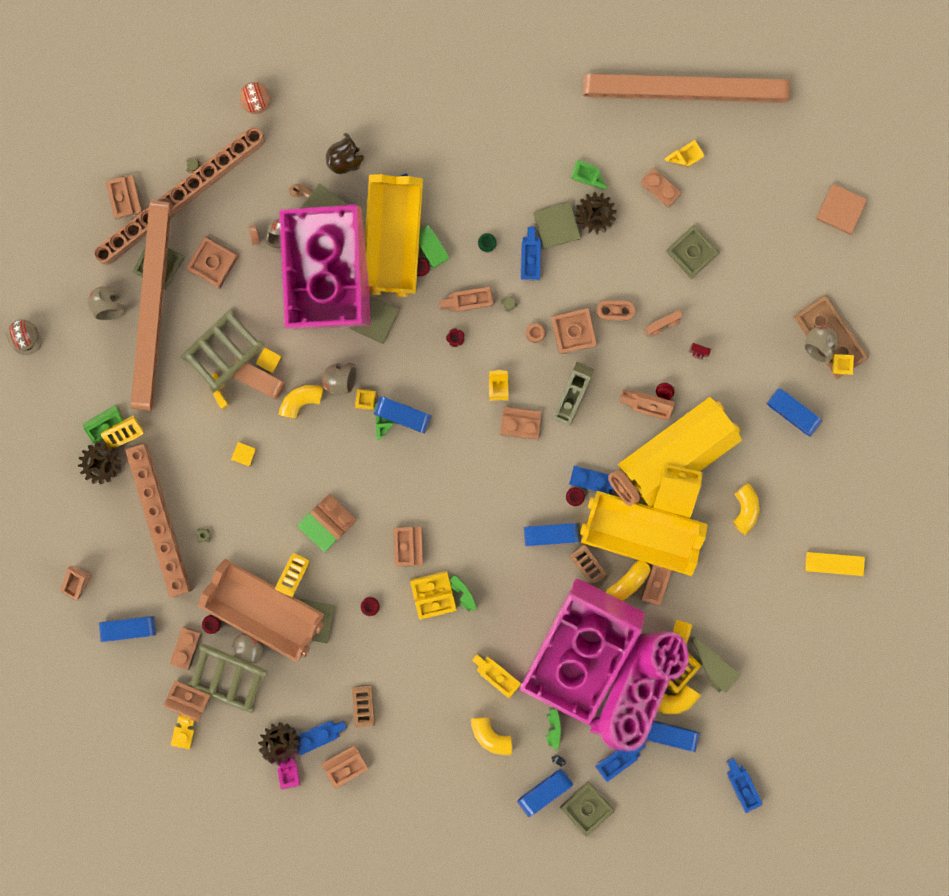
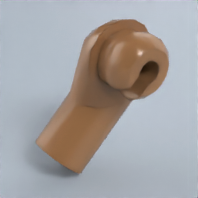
(299, 190)

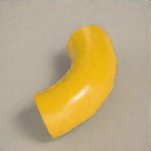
(299, 397)
(749, 509)
(630, 581)
(679, 702)
(489, 739)

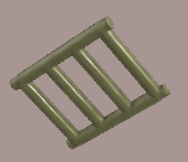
(202, 343)
(241, 665)

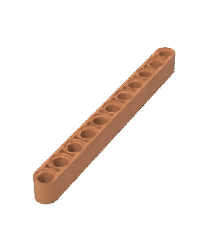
(686, 88)
(189, 193)
(151, 305)

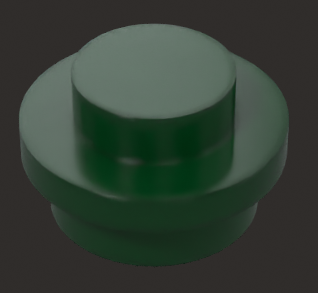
(487, 242)

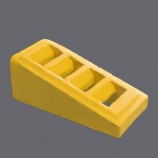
(118, 427)
(297, 564)
(674, 689)

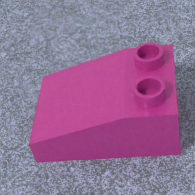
(324, 268)
(583, 651)

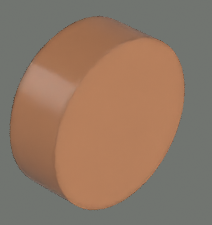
(254, 235)
(535, 333)

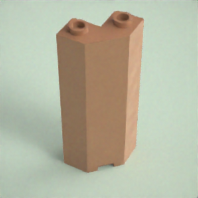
(261, 610)

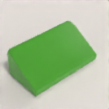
(102, 422)
(316, 532)

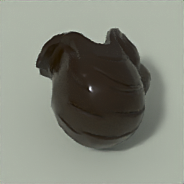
(342, 157)

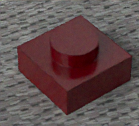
(699, 351)

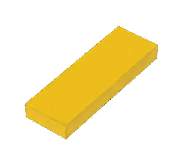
(834, 564)

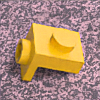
(498, 385)

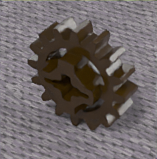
(602, 218)
(95, 456)
(279, 735)

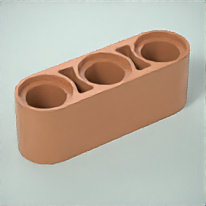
(259, 380)

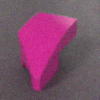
(288, 774)

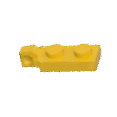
(496, 675)

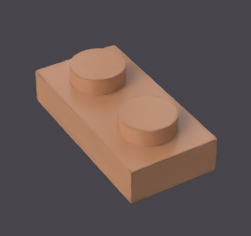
(660, 187)
(671, 320)
(656, 585)
(185, 648)

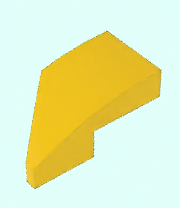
(687, 155)
(218, 395)

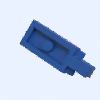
(530, 256)
(590, 480)
(320, 736)
(617, 762)
(743, 786)

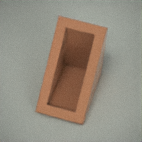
(75, 582)

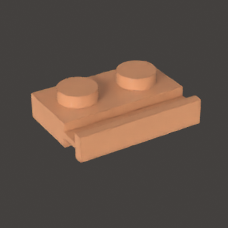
(124, 197)
(520, 423)
(333, 516)
(408, 546)
(186, 701)
(344, 766)

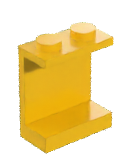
(678, 490)

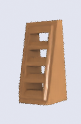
(579, 551)
(363, 723)

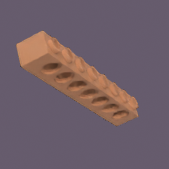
(158, 520)

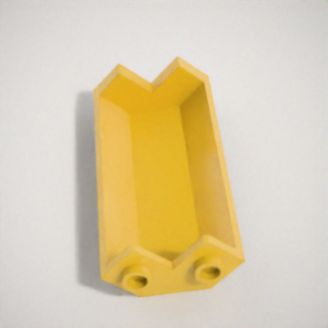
(393, 233)
(688, 444)
(643, 533)

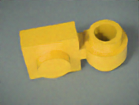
(183, 735)

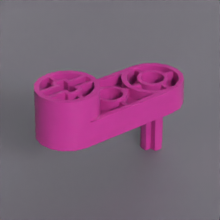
(649, 667)

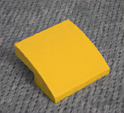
(433, 595)

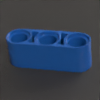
(794, 412)
(402, 414)
(551, 534)
(127, 629)
(673, 736)
(545, 792)

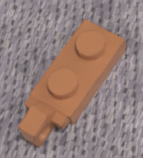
(468, 300)
(648, 404)

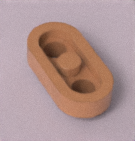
(615, 309)
(624, 487)

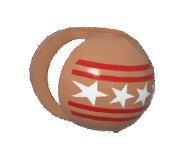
(254, 98)

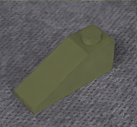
(573, 393)
(716, 669)

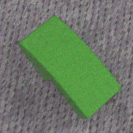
(432, 247)
(467, 599)
(554, 733)

